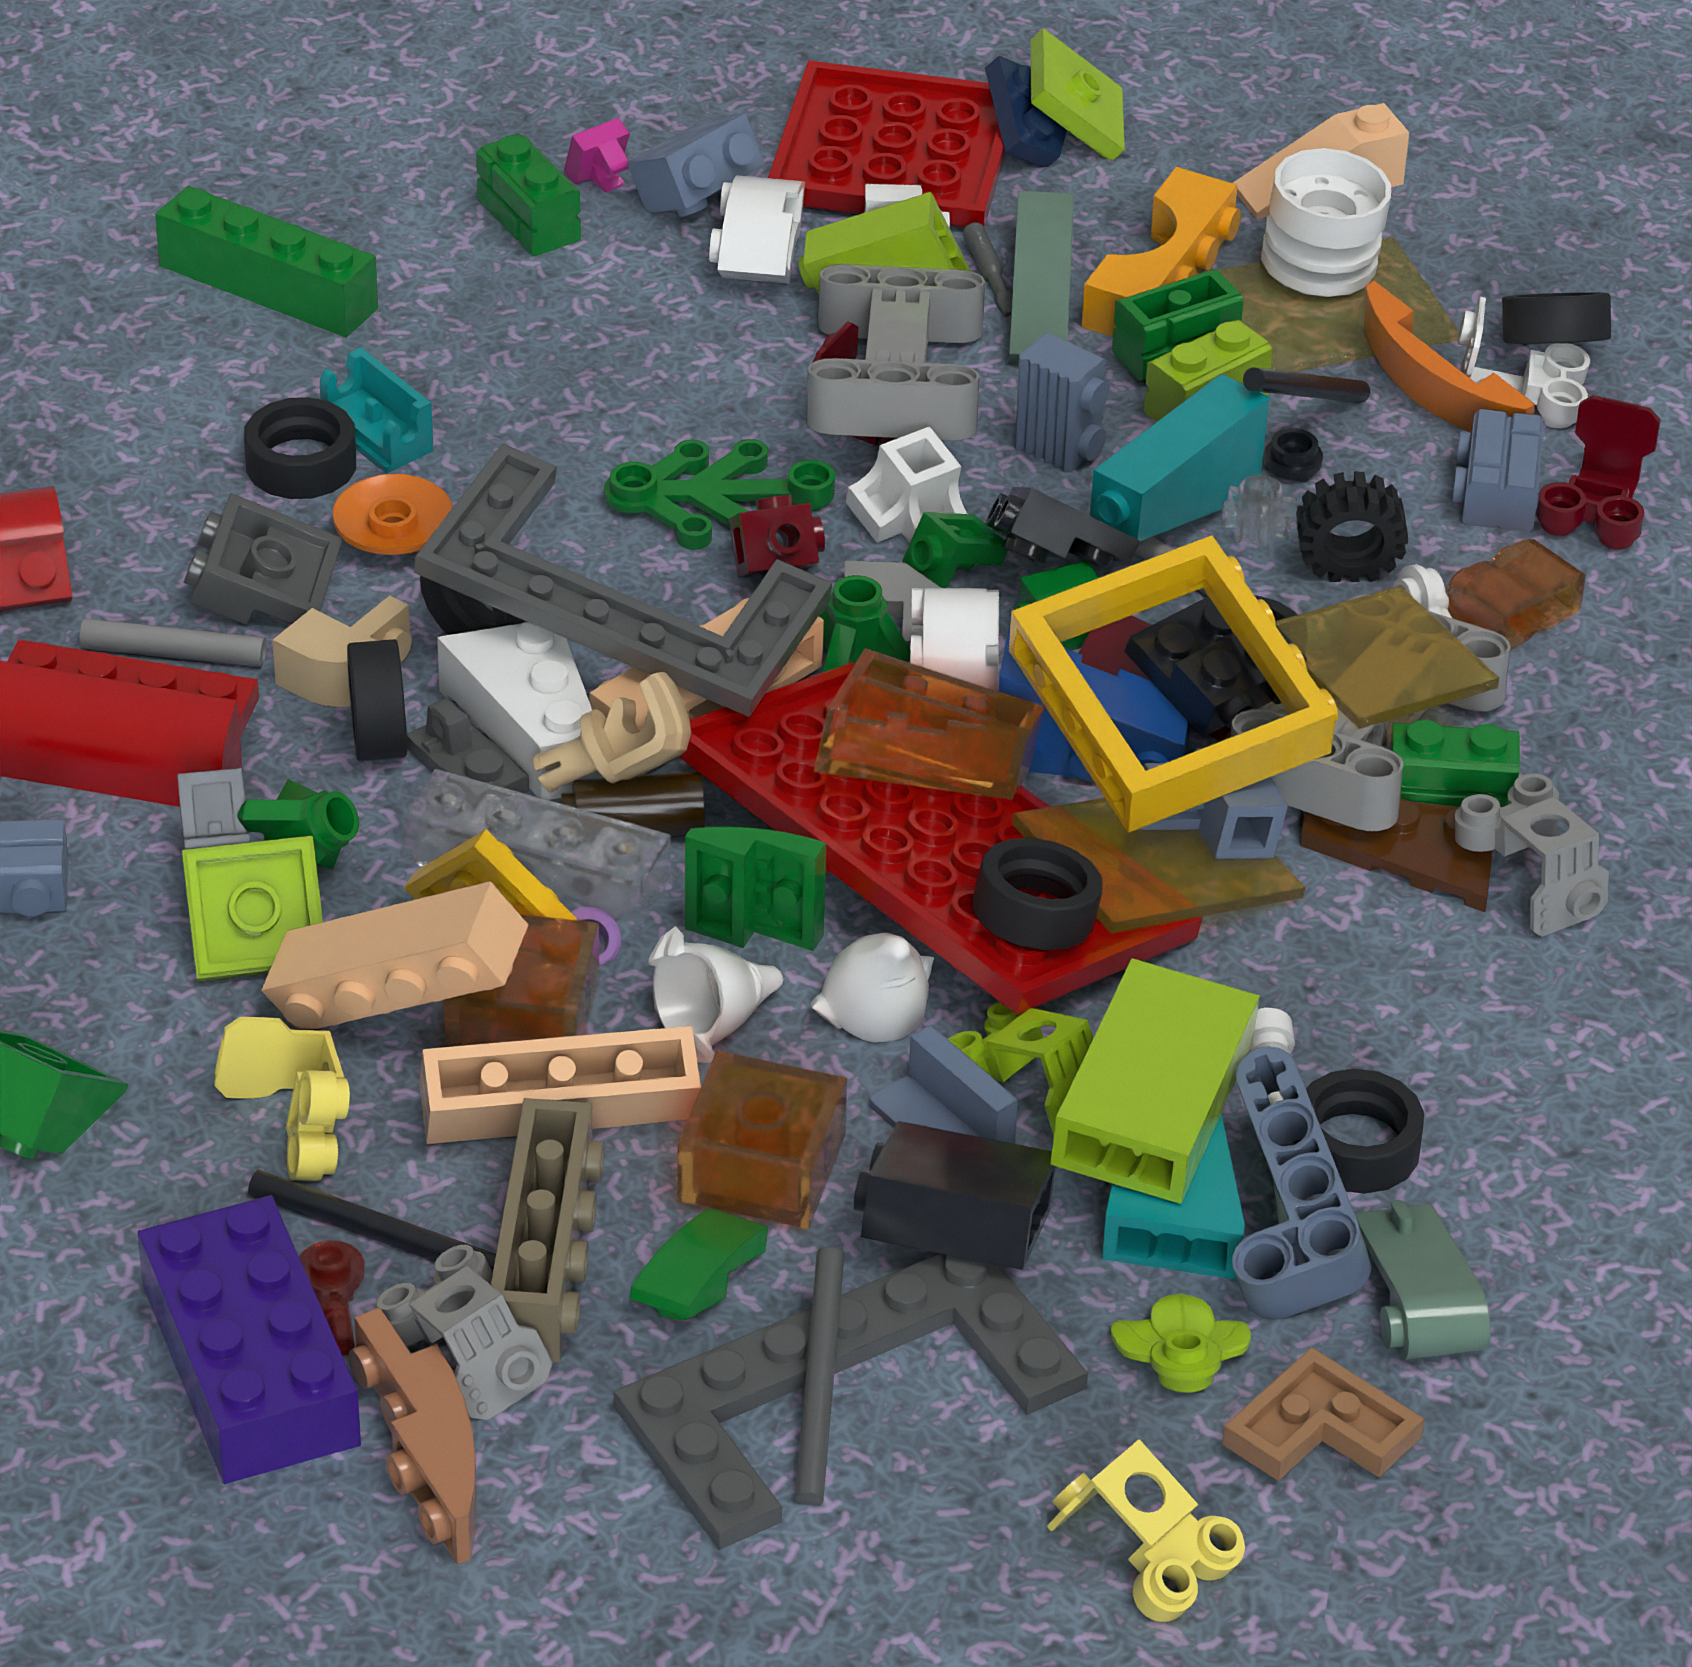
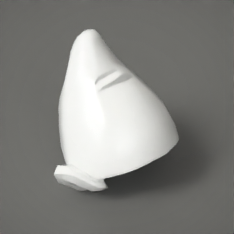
(876, 988)
(707, 989)

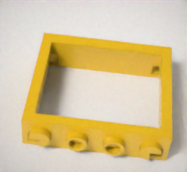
(1206, 774)

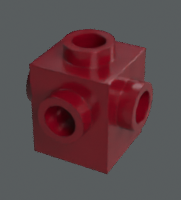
(756, 542)

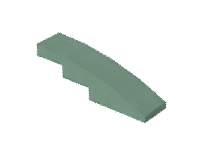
(1041, 268)

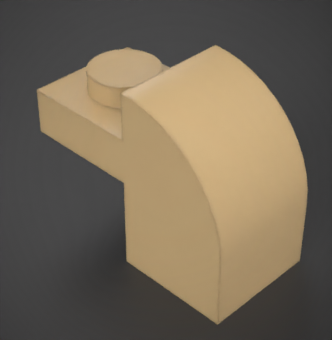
(313, 650)

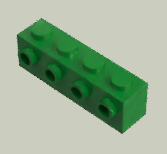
(267, 261)

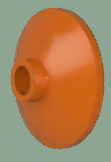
(390, 513)

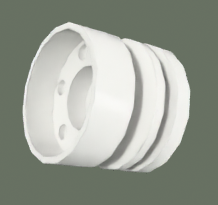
(1325, 222)

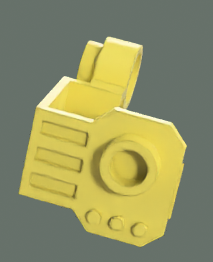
(266, 1056)
(1171, 1536)

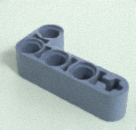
(1298, 1171)

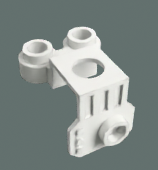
(1550, 379)

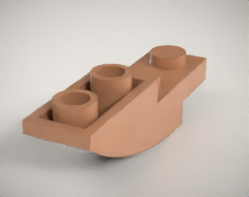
(428, 1429)

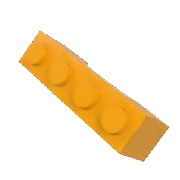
(1189, 222)

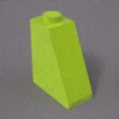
(895, 236)

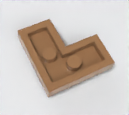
(1316, 1404)

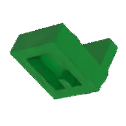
(951, 541)

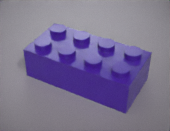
(249, 1339)

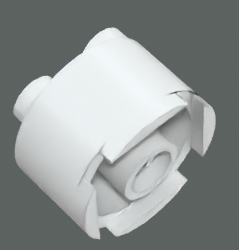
(957, 633)

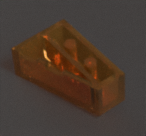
(927, 730)

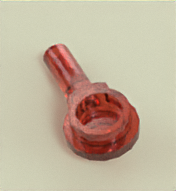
(335, 1273)

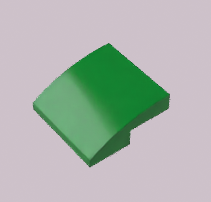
(754, 883)

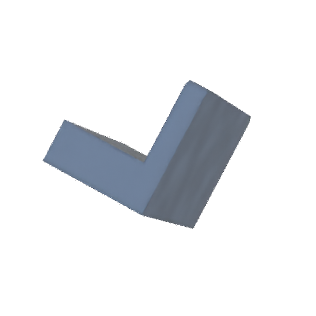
(947, 1092)

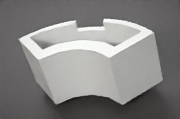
(758, 228)

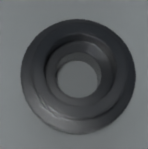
(1293, 454)

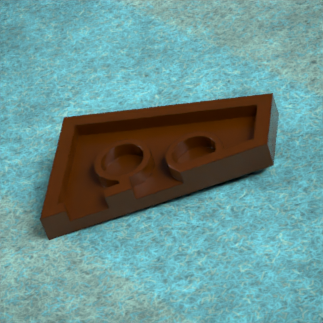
(1415, 847)

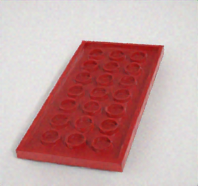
(903, 844)

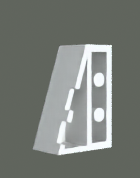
(517, 690)

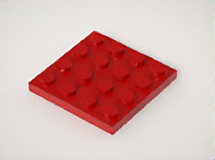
(892, 130)

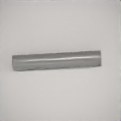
(173, 643)

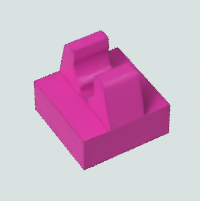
(599, 155)

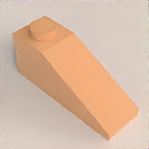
(1366, 132)

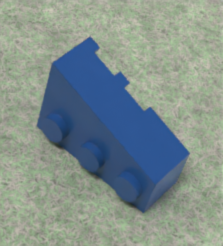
(1133, 703)

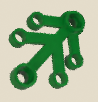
(651, 489)

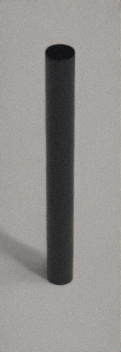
(1306, 385)
(355, 1217)

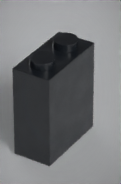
(956, 1194)

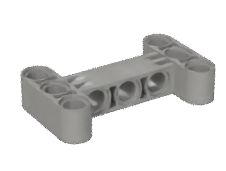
(894, 386)
(1361, 775)

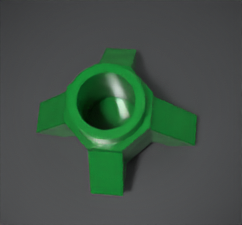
(857, 621)
(302, 813)

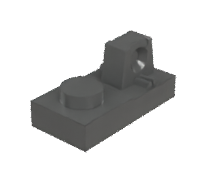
(458, 747)

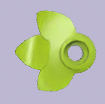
(1182, 1341)

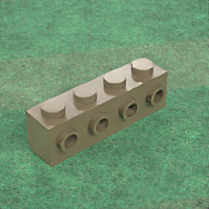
(544, 1218)

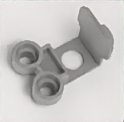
(1571, 878)
(492, 1352)

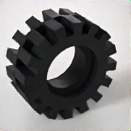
(1351, 502)

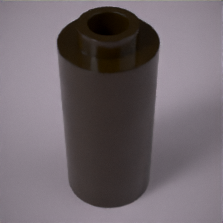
(656, 802)

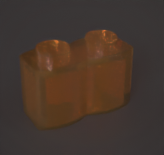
(1517, 592)

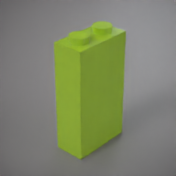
(1154, 1081)

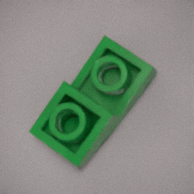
(695, 1264)

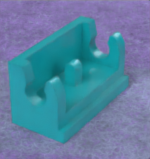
(387, 413)

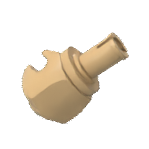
(616, 745)

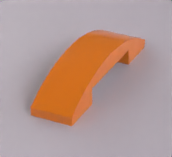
(1425, 373)

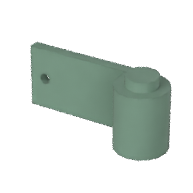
(1433, 1291)

